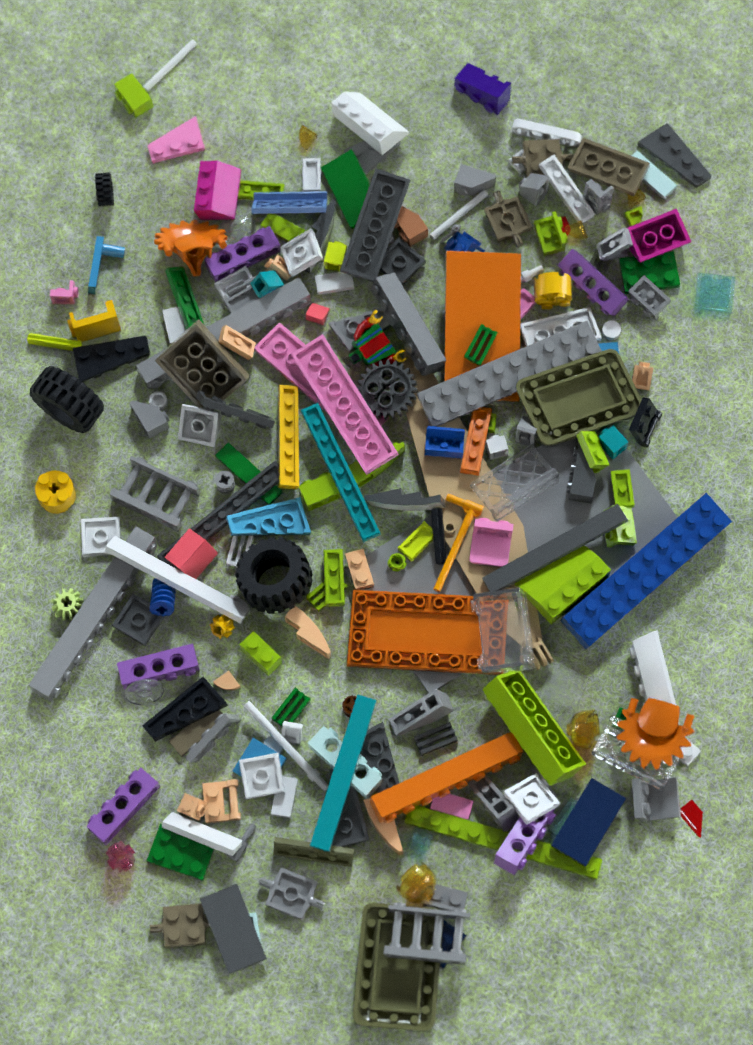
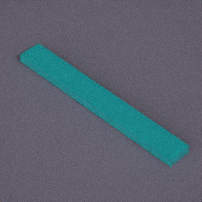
(340, 472)
(343, 773)

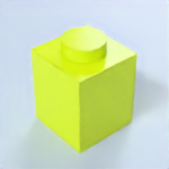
(335, 256)

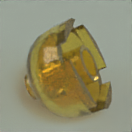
(584, 728)
(417, 884)

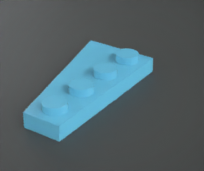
(274, 519)

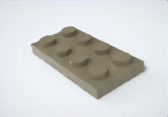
(608, 166)

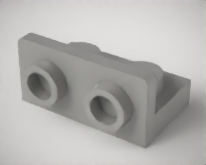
(597, 198)
(648, 297)
(447, 899)

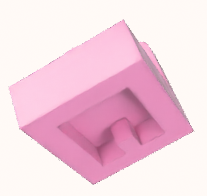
(64, 296)

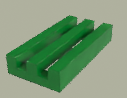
(487, 331)
(301, 695)

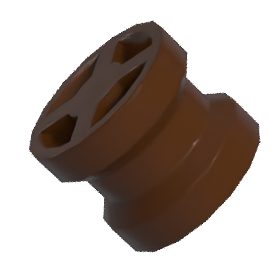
(348, 703)

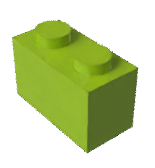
(133, 95)
(260, 653)

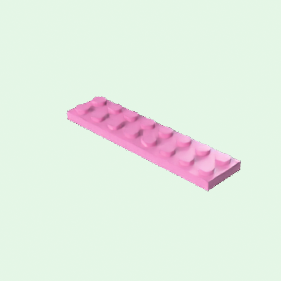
(277, 351)
(344, 404)

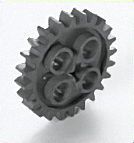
(398, 401)

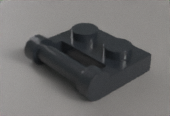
(644, 422)

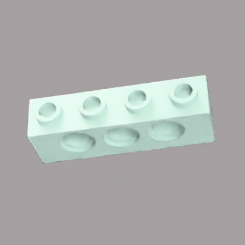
(365, 786)

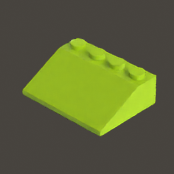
(564, 582)

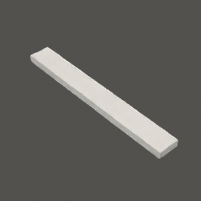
(177, 579)

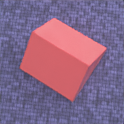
(191, 554)

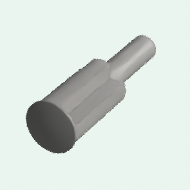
(238, 286)
(235, 857)

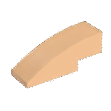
(307, 631)
(386, 830)

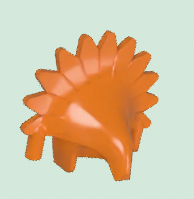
(191, 242)
(654, 732)

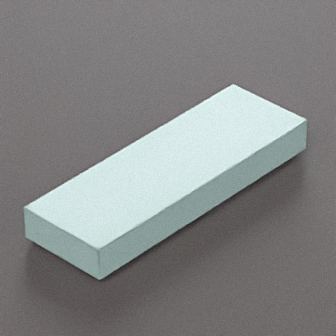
(656, 179)

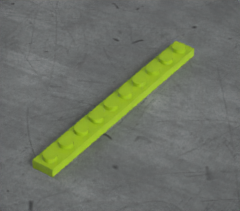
(494, 838)

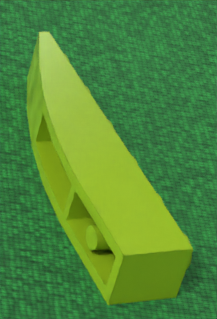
(324, 491)

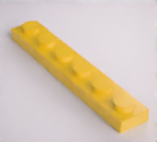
(288, 437)

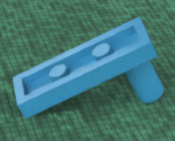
(102, 249)

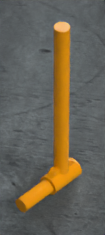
(472, 510)

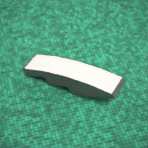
(323, 228)
(398, 500)

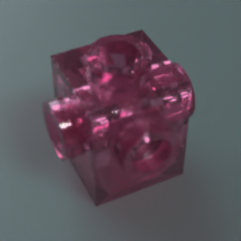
(117, 850)

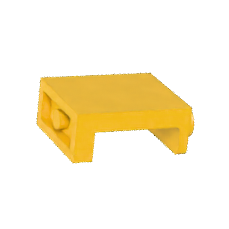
(96, 325)

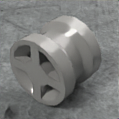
(225, 486)

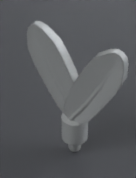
(454, 229)
(534, 770)

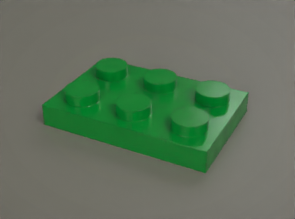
(659, 270)
(180, 854)

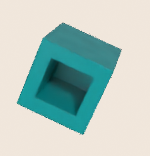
(266, 282)
(613, 441)

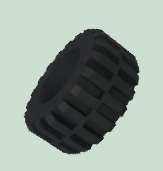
(66, 399)
(265, 556)

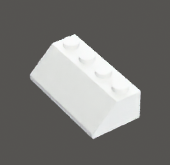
(368, 121)
(651, 668)

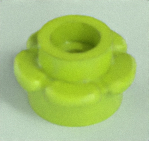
(397, 557)

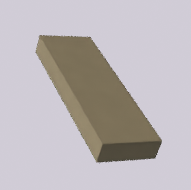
(192, 733)

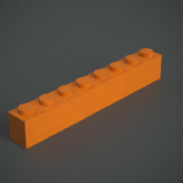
(446, 777)

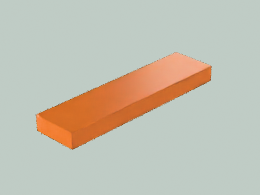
(476, 441)

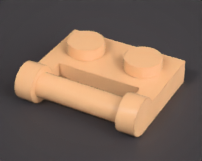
(214, 797)

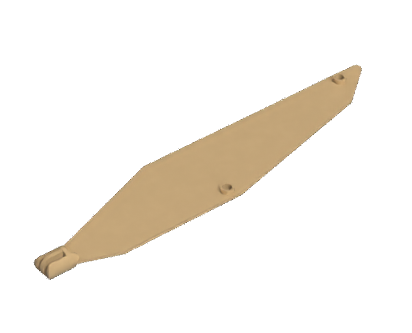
(444, 477)

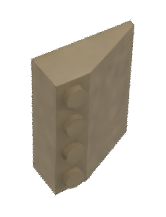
(202, 364)

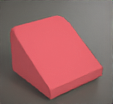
(317, 313)

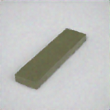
(302, 850)

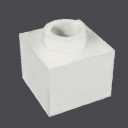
(496, 447)

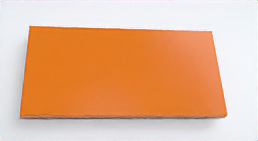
(477, 292)
(414, 632)

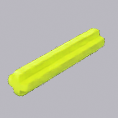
(53, 342)

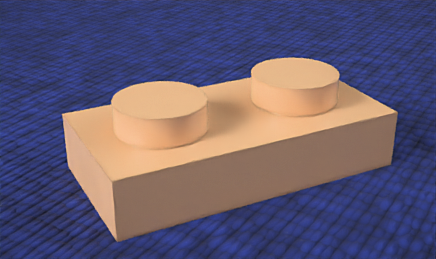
(237, 342)
(359, 569)

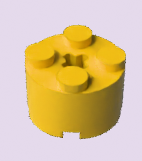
(552, 290)
(65, 491)

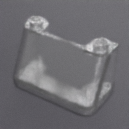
(504, 631)

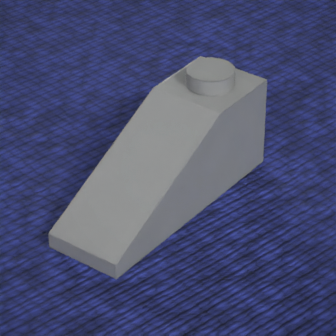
(422, 712)
(495, 803)

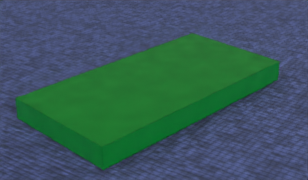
(347, 184)

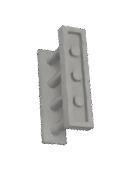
(155, 511)
(415, 951)

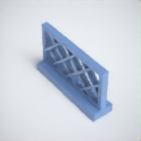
(289, 202)

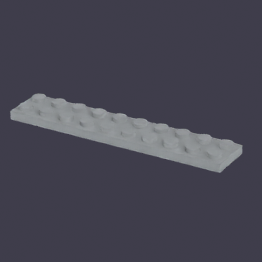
(499, 377)

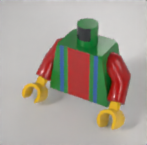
(372, 344)

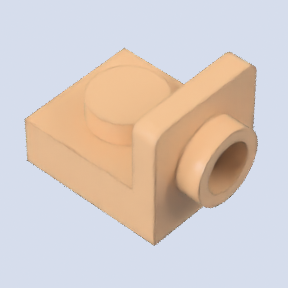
(279, 265)
(642, 375)
(192, 807)

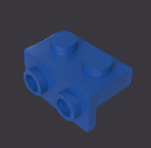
(463, 242)
(444, 442)

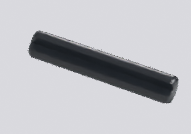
(438, 535)

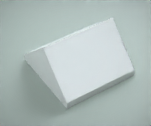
(199, 425)

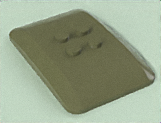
(579, 397)
(389, 989)

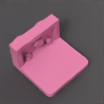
(491, 542)

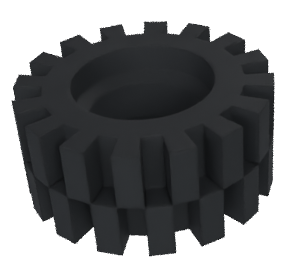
(104, 189)

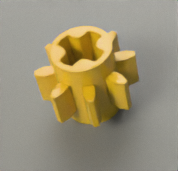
(222, 626)

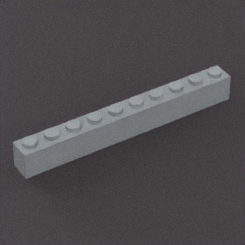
(246, 321)
(89, 620)

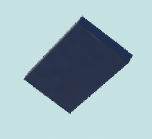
(588, 822)

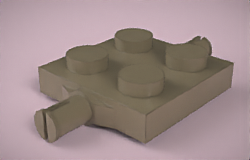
(538, 151)
(508, 219)
(182, 925)

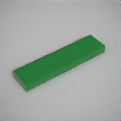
(183, 295)
(244, 470)

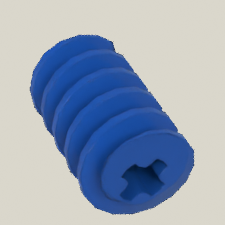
(162, 598)

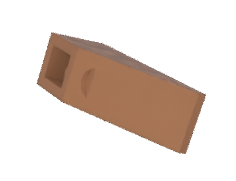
(411, 227)

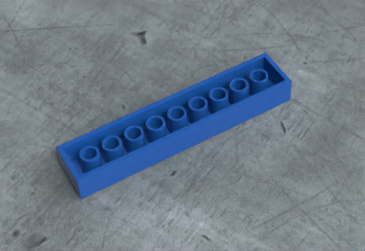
(645, 571)

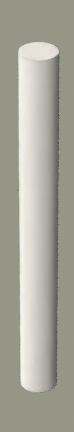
(162, 72)
(460, 213)

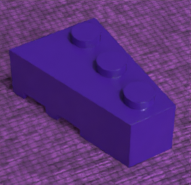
(482, 88)

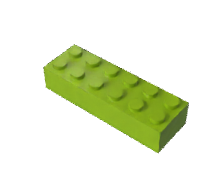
(533, 727)

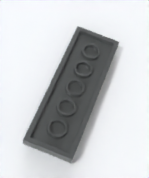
(375, 225)

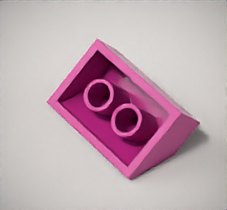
(217, 191)
(658, 236)

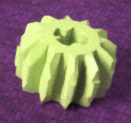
(61, 610)

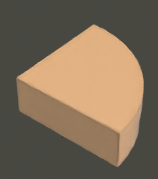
(226, 682)

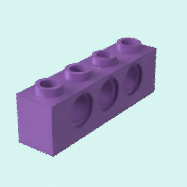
(253, 254)
(616, 298)
(165, 658)
(107, 832)
(514, 861)

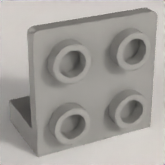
(654, 804)

